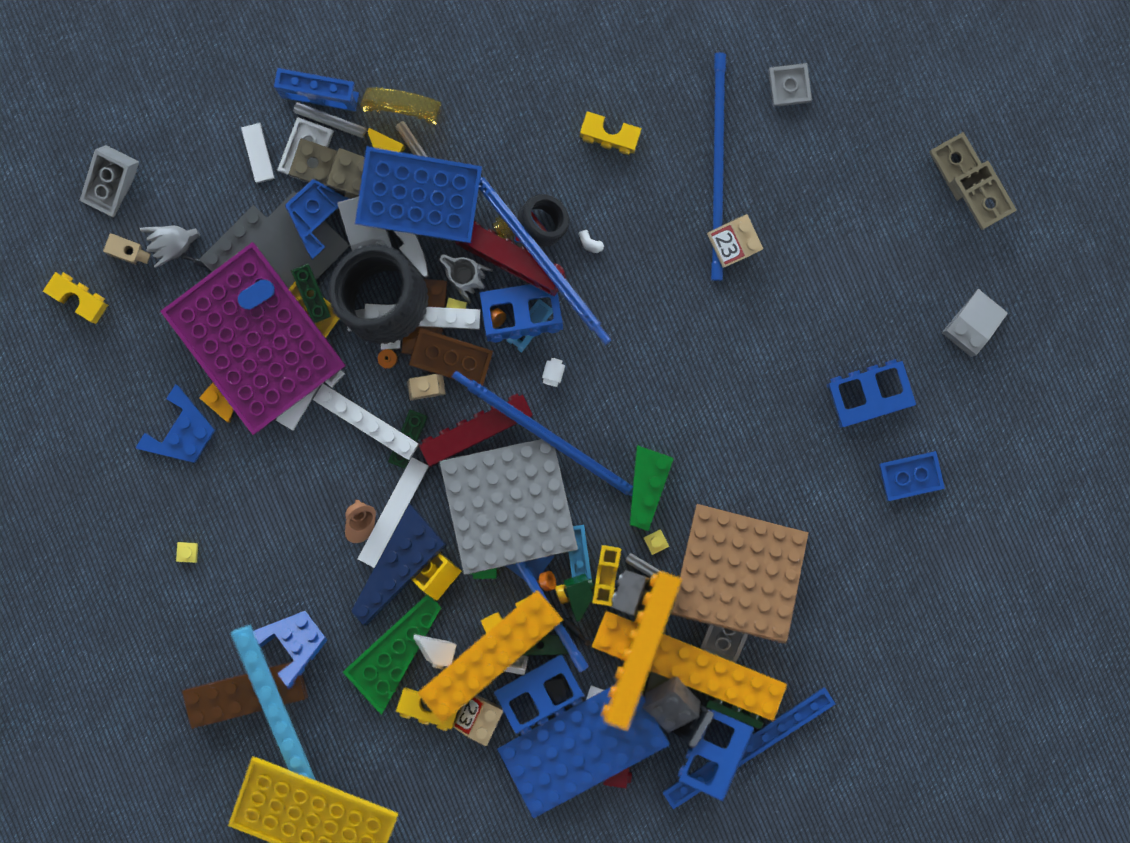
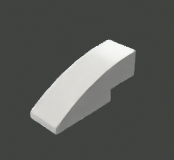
(413, 252)

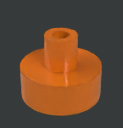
(498, 317)
(392, 358)
(547, 581)

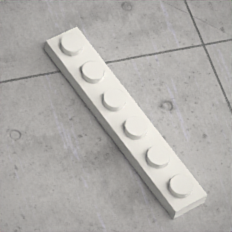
(434, 316)
(366, 421)

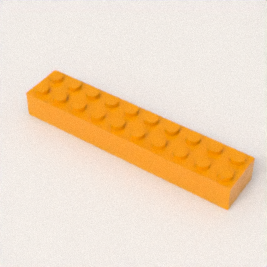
(697, 668)

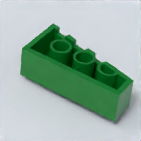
(648, 483)

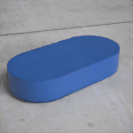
(256, 294)

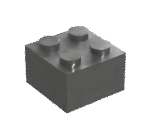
(631, 592)
(672, 704)

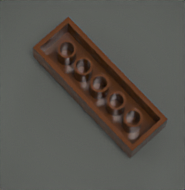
(235, 697)

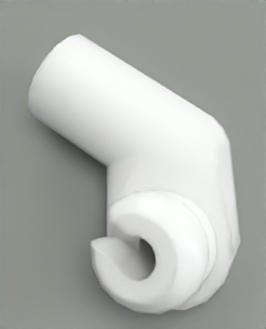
(589, 244)

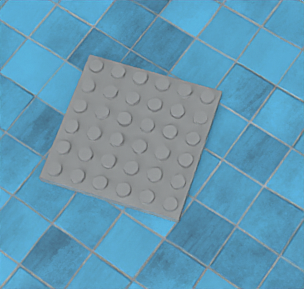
(508, 506)

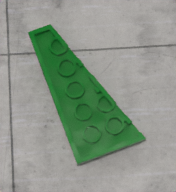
(386, 661)

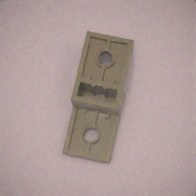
(335, 169)
(972, 181)

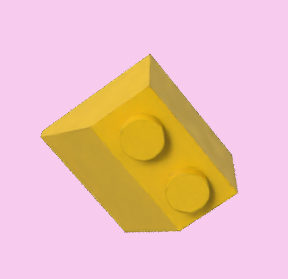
(437, 576)

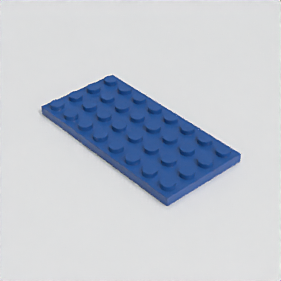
(578, 752)

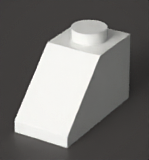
(435, 650)

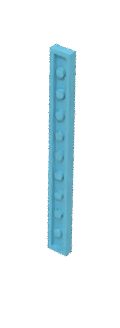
(271, 701)

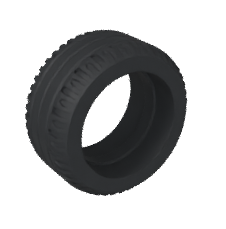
(555, 209)

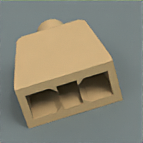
(118, 247)
(426, 386)

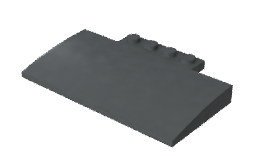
(278, 243)

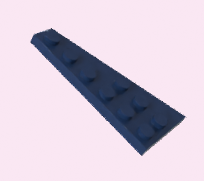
(405, 556)

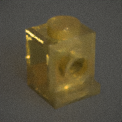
(502, 228)

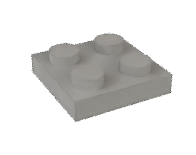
(790, 84)

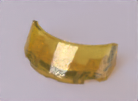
(401, 103)

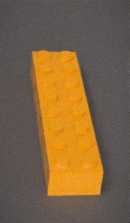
(641, 650)
(490, 656)

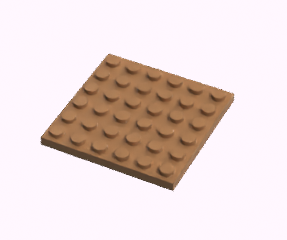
(740, 573)

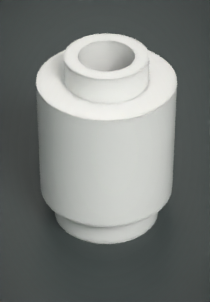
(553, 372)

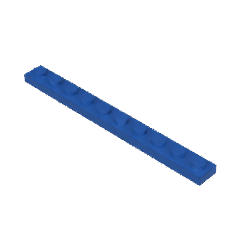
(759, 741)

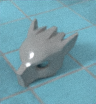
(169, 242)
(464, 274)

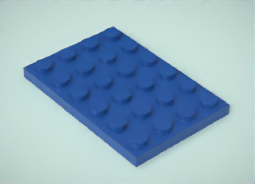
(418, 195)

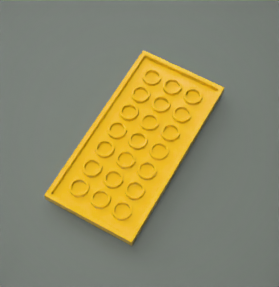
(296, 809)

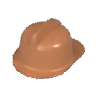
(359, 522)

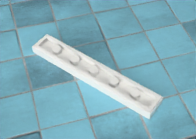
(393, 512)

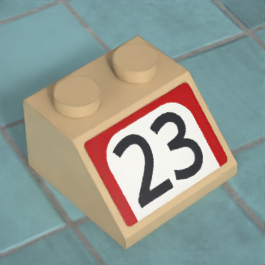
(735, 240)
(478, 719)

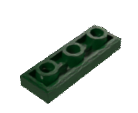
(306, 281)
(412, 427)
(552, 646)
(734, 712)

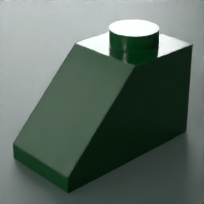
(579, 594)

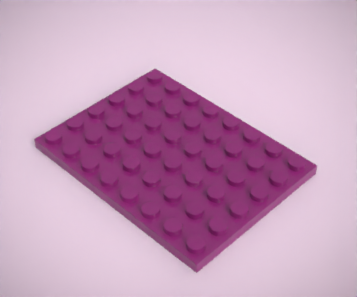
(254, 356)

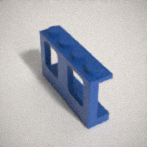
(316, 89)
(519, 298)
(875, 403)
(534, 684)
(727, 759)

